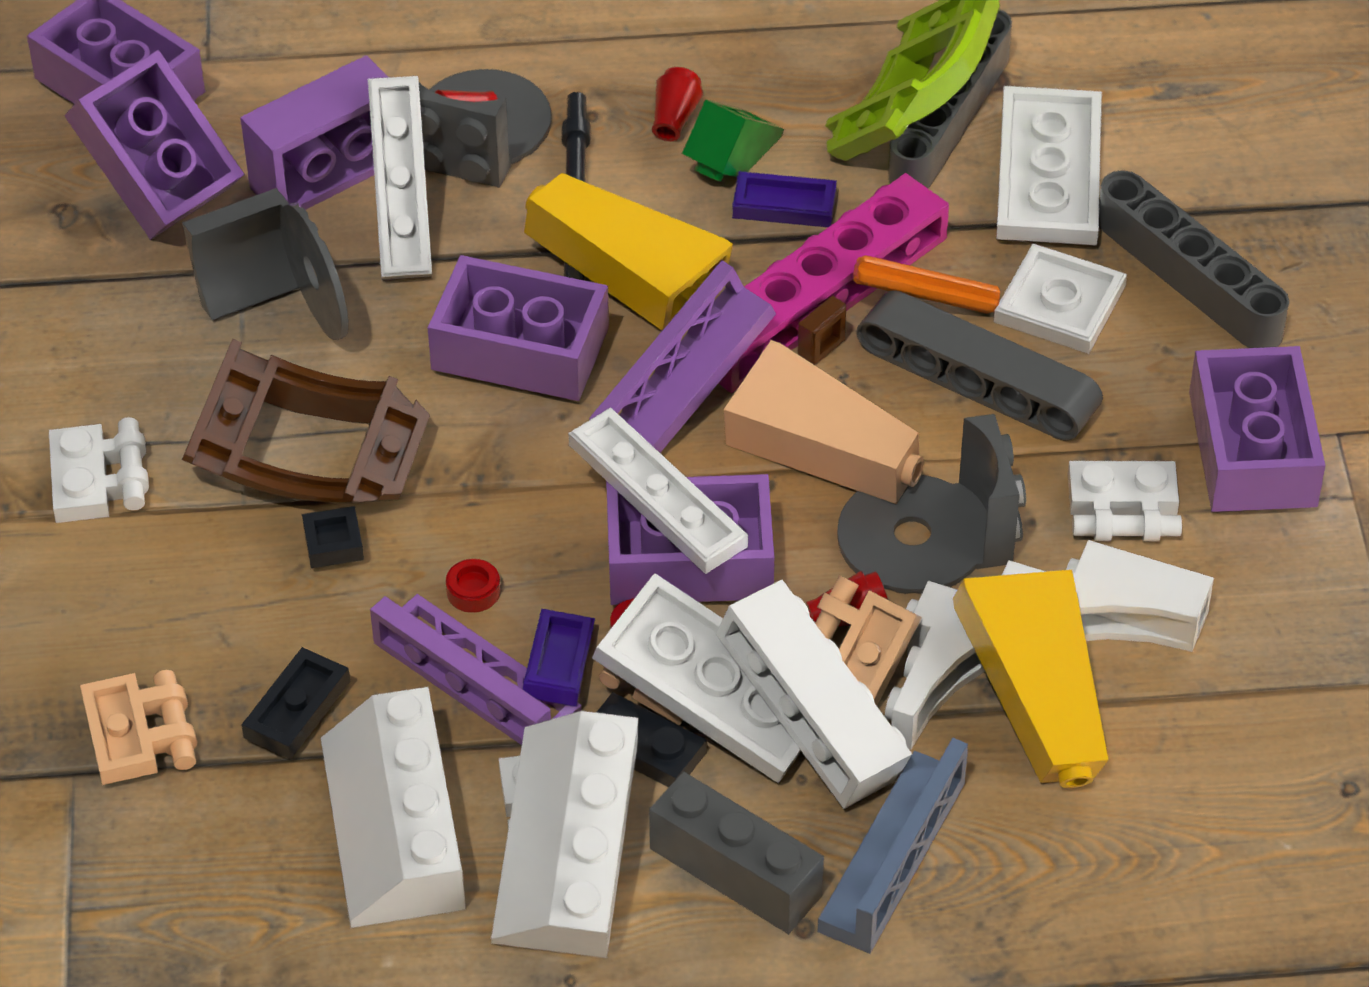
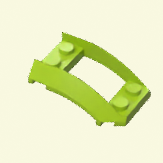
(905, 86)

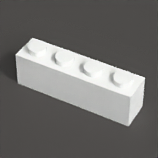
(813, 693)

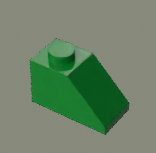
(729, 140)

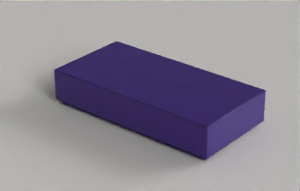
(784, 199)
(558, 657)

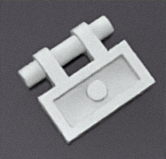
(79, 470)
(1124, 499)

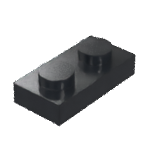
(295, 703)
(662, 746)

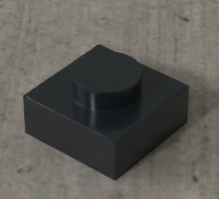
(332, 537)

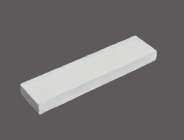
(399, 177)
(658, 490)

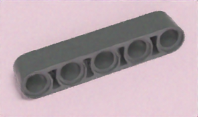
(930, 141)
(1192, 260)
(980, 365)

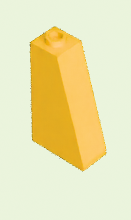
(615, 242)
(1040, 667)

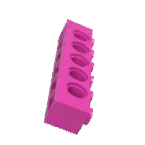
(892, 225)

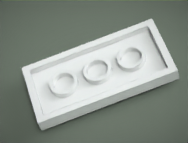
(1049, 165)
(673, 655)

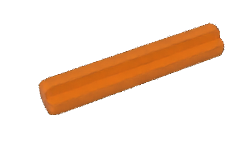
(926, 284)

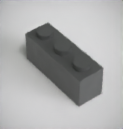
(736, 852)

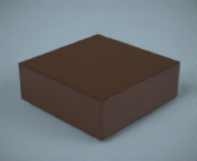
(822, 330)

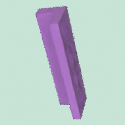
(691, 366)
(456, 671)

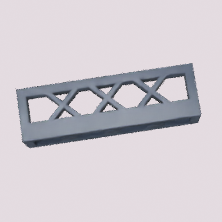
(894, 847)

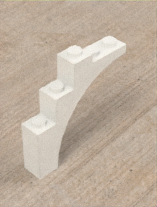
(1117, 599)

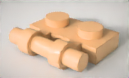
(876, 634)
(120, 729)

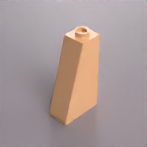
(821, 427)

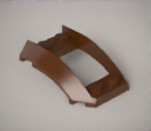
(250, 380)

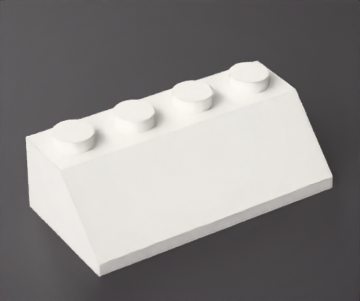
(392, 811)
(566, 834)

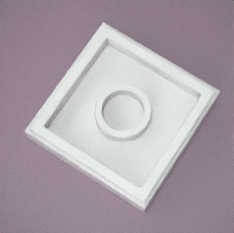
(1060, 298)

